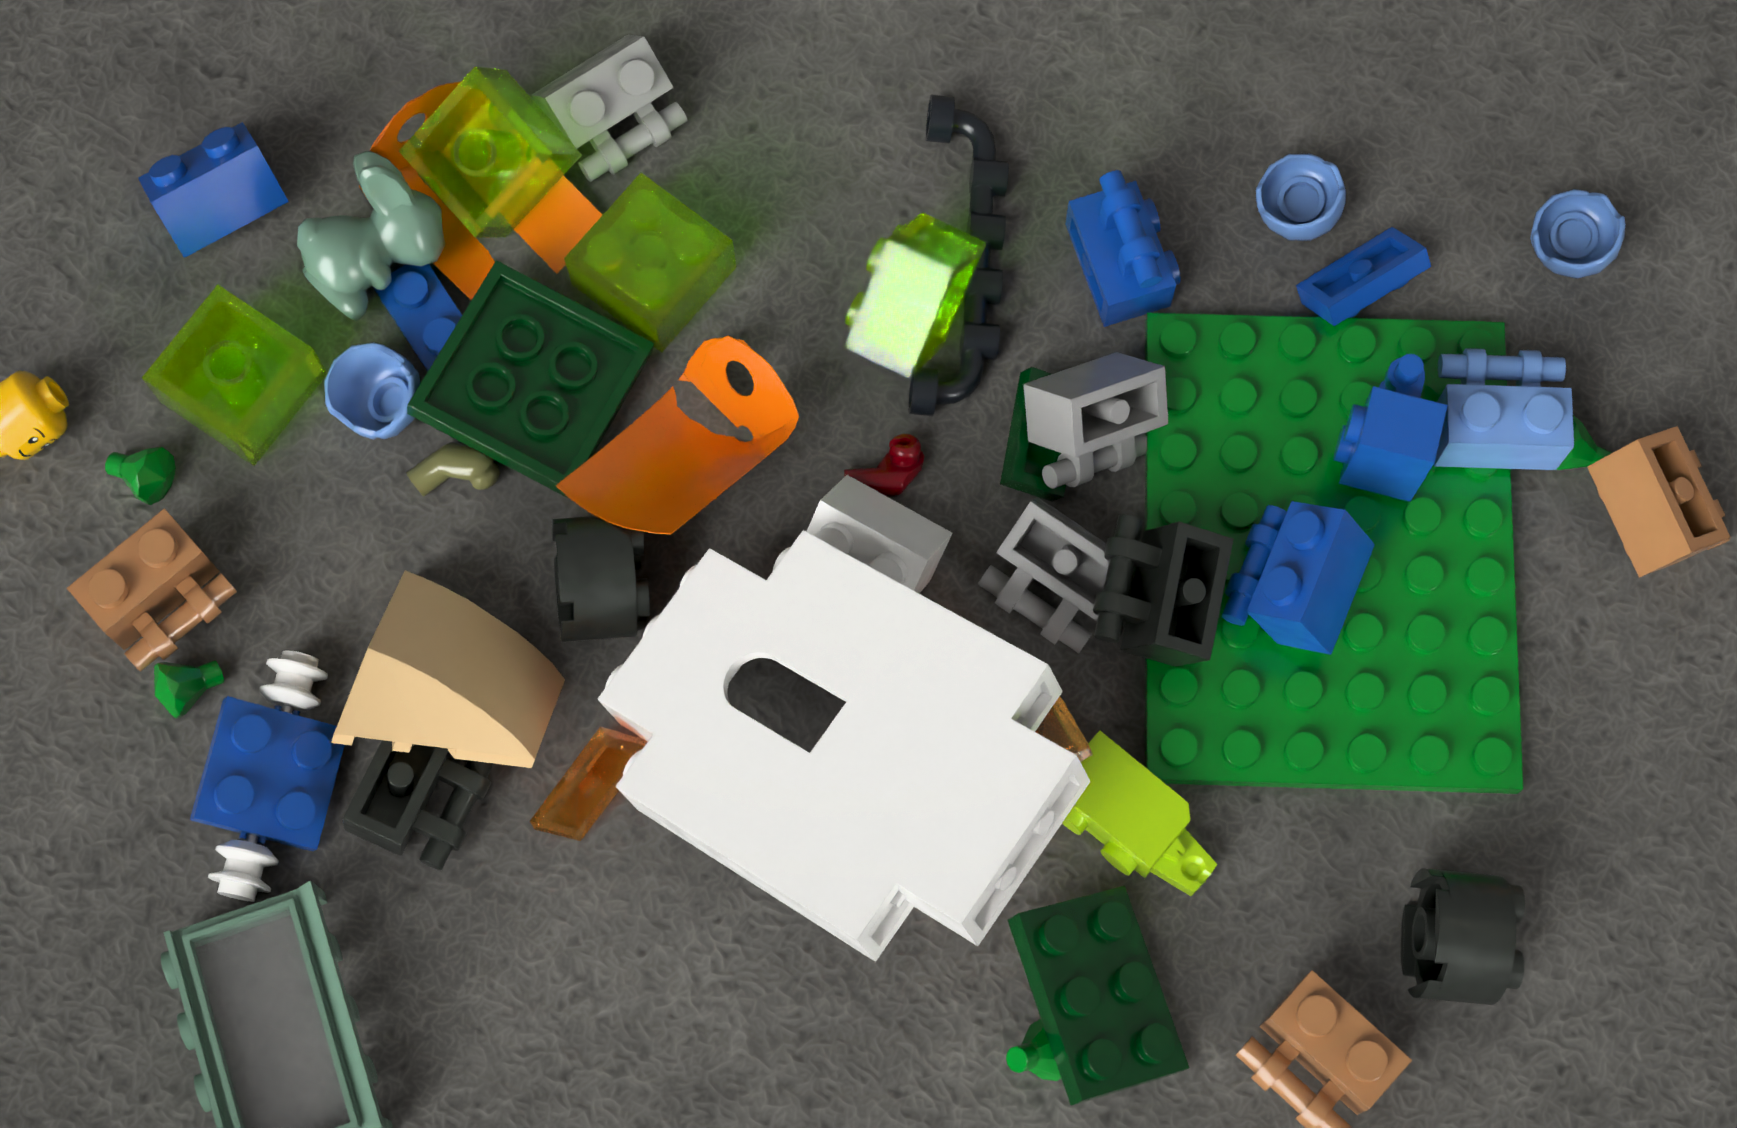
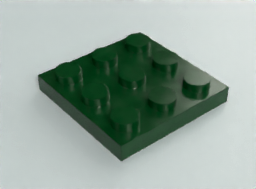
(530, 377)

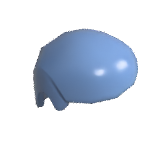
(1301, 197)
(1577, 233)
(371, 390)

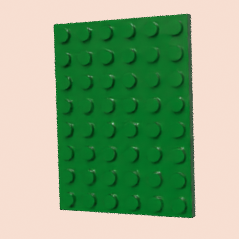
(1429, 647)

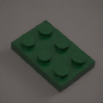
(1097, 994)

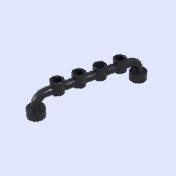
(978, 338)

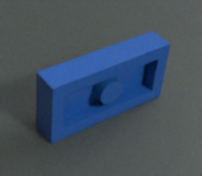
(1363, 276)
(420, 310)

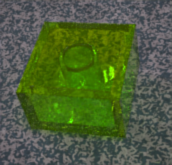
(490, 152)
(651, 262)
(912, 293)
(235, 375)

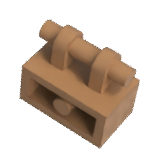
(1659, 501)
(145, 583)
(1333, 1045)

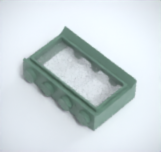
(272, 1018)

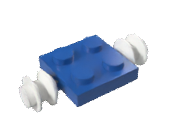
(268, 775)

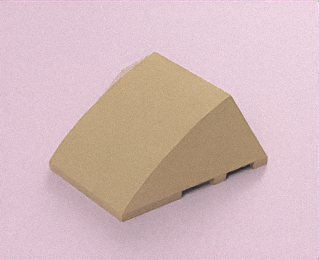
(450, 681)

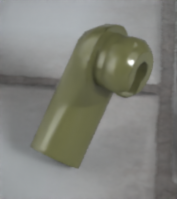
(457, 462)

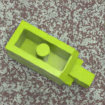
(1138, 819)

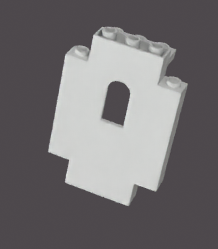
(915, 790)

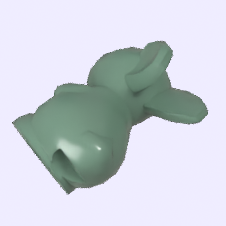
(354, 253)

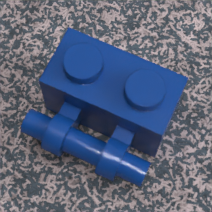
(212, 188)
(1121, 250)
(1393, 435)
(1300, 575)

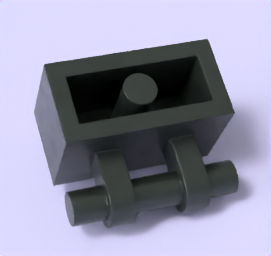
(1172, 594)
(397, 790)

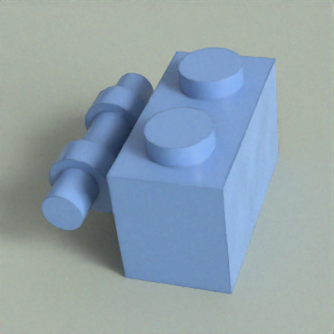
(1504, 424)

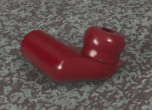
(895, 469)

